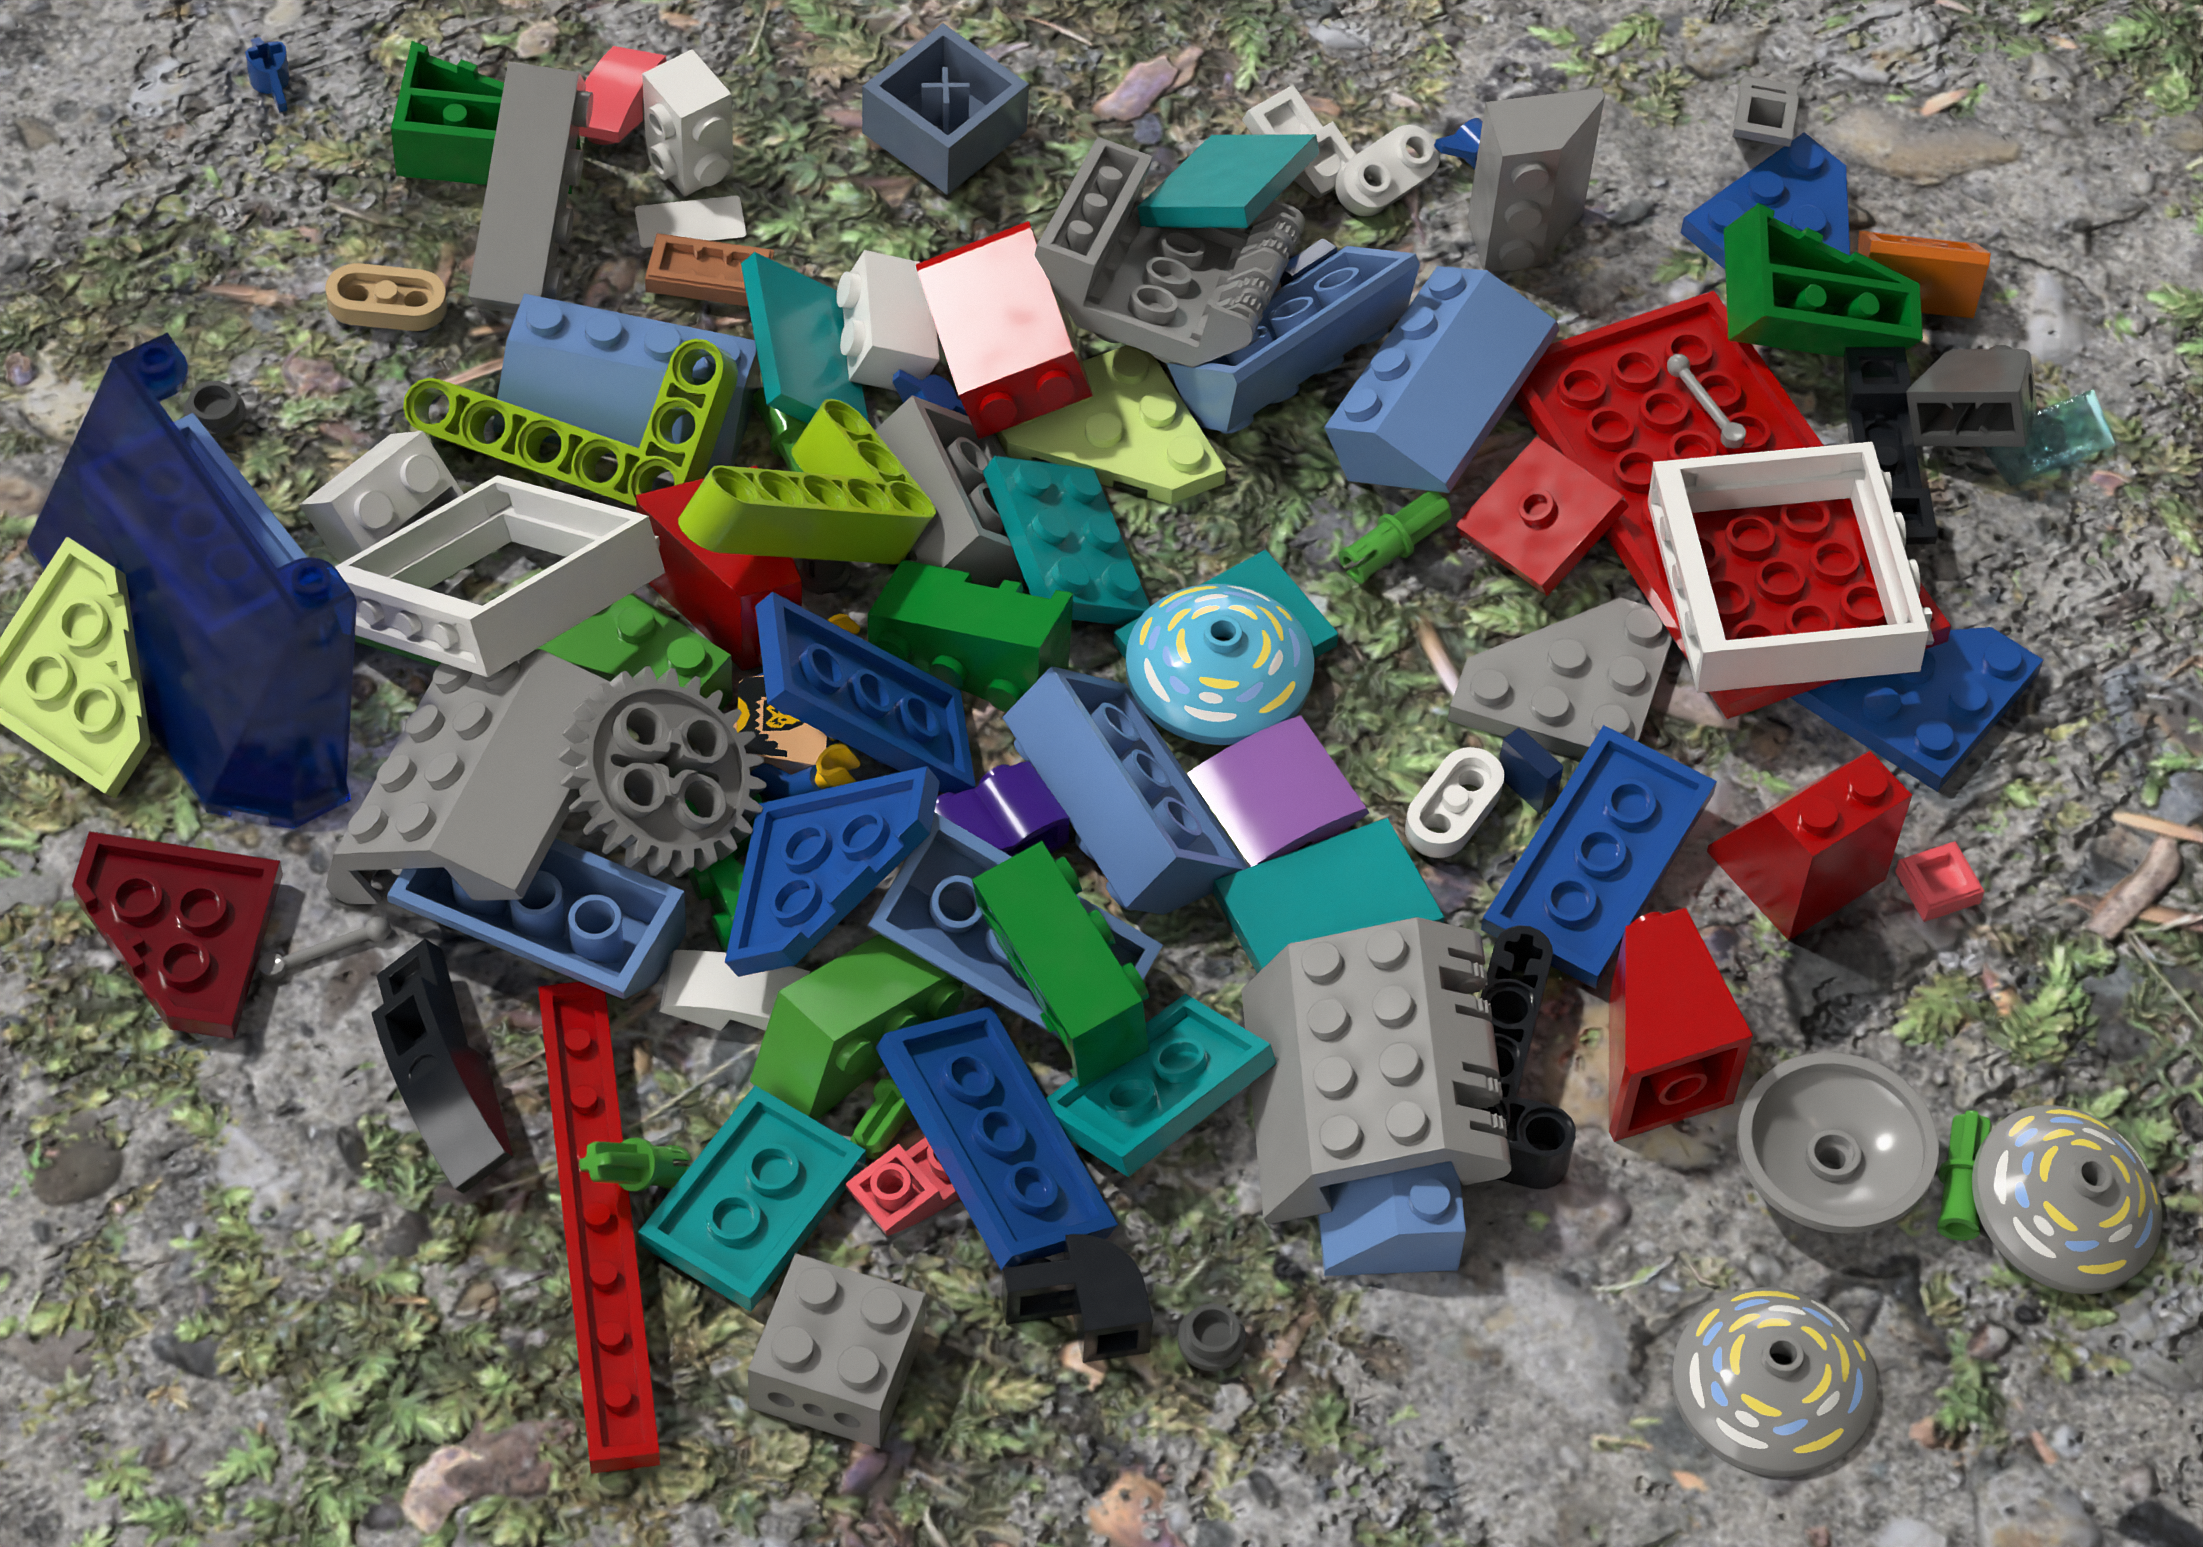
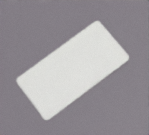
(697, 219)

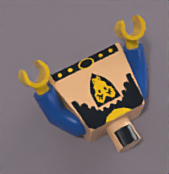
(794, 753)

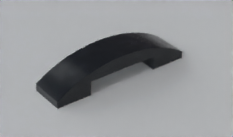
(1880, 414)

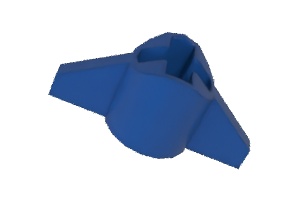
(268, 69)
(1463, 142)
(932, 389)

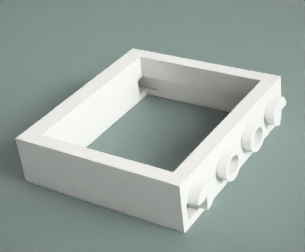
(1778, 479)
(605, 560)

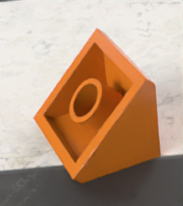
(1947, 270)

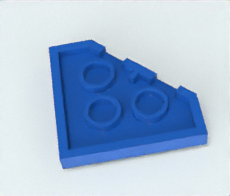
(1797, 182)
(1936, 715)
(819, 859)

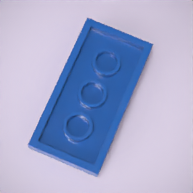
(862, 694)
(1601, 852)
(995, 1135)

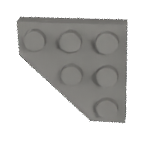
(1568, 679)

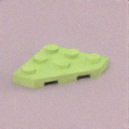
(1126, 432)
(75, 670)

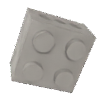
(836, 1350)

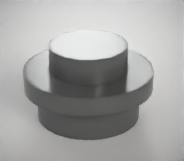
(217, 408)
(1211, 1337)

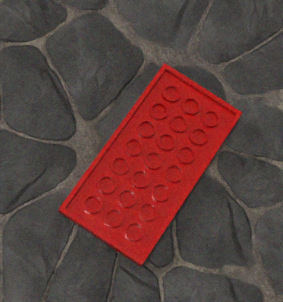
(1770, 567)

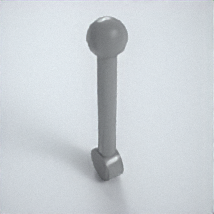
(1732, 433)
(274, 966)

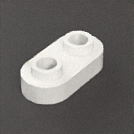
(1390, 167)
(1450, 806)

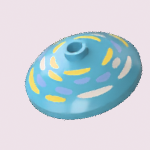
(1212, 686)

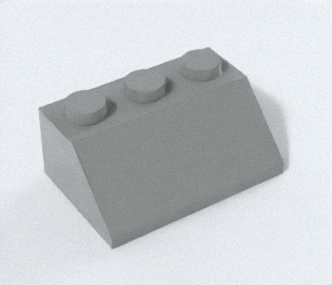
(1532, 175)
(948, 464)

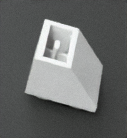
(380, 494)

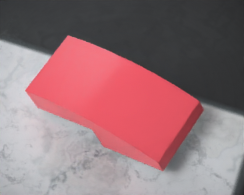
(617, 93)
(903, 1187)

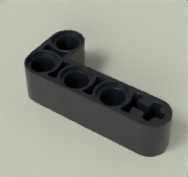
(1521, 1002)

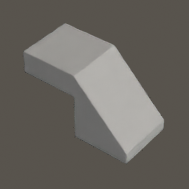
(1765, 110)

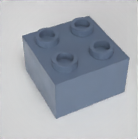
(945, 108)

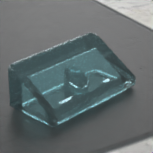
(2057, 437)

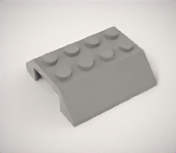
(1158, 288)
(471, 782)
(1373, 1062)

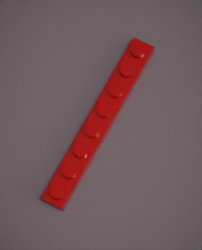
(598, 1233)

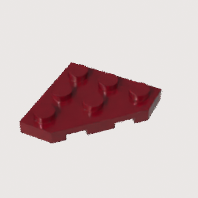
(180, 923)

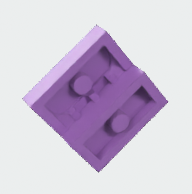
(1277, 791)

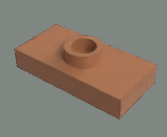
(699, 269)

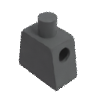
(1974, 399)

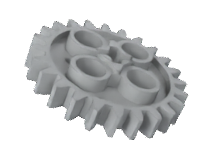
(662, 771)

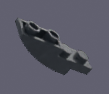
(437, 1071)

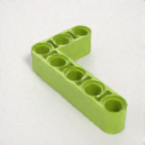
(582, 448)
(843, 507)

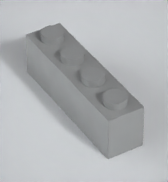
(529, 187)

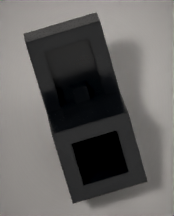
(1094, 1285)

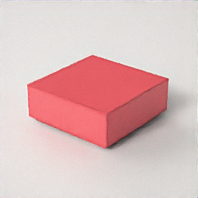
(1939, 881)

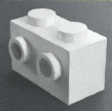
(688, 123)
(886, 321)

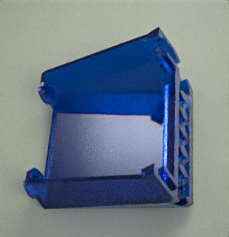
(234, 656)

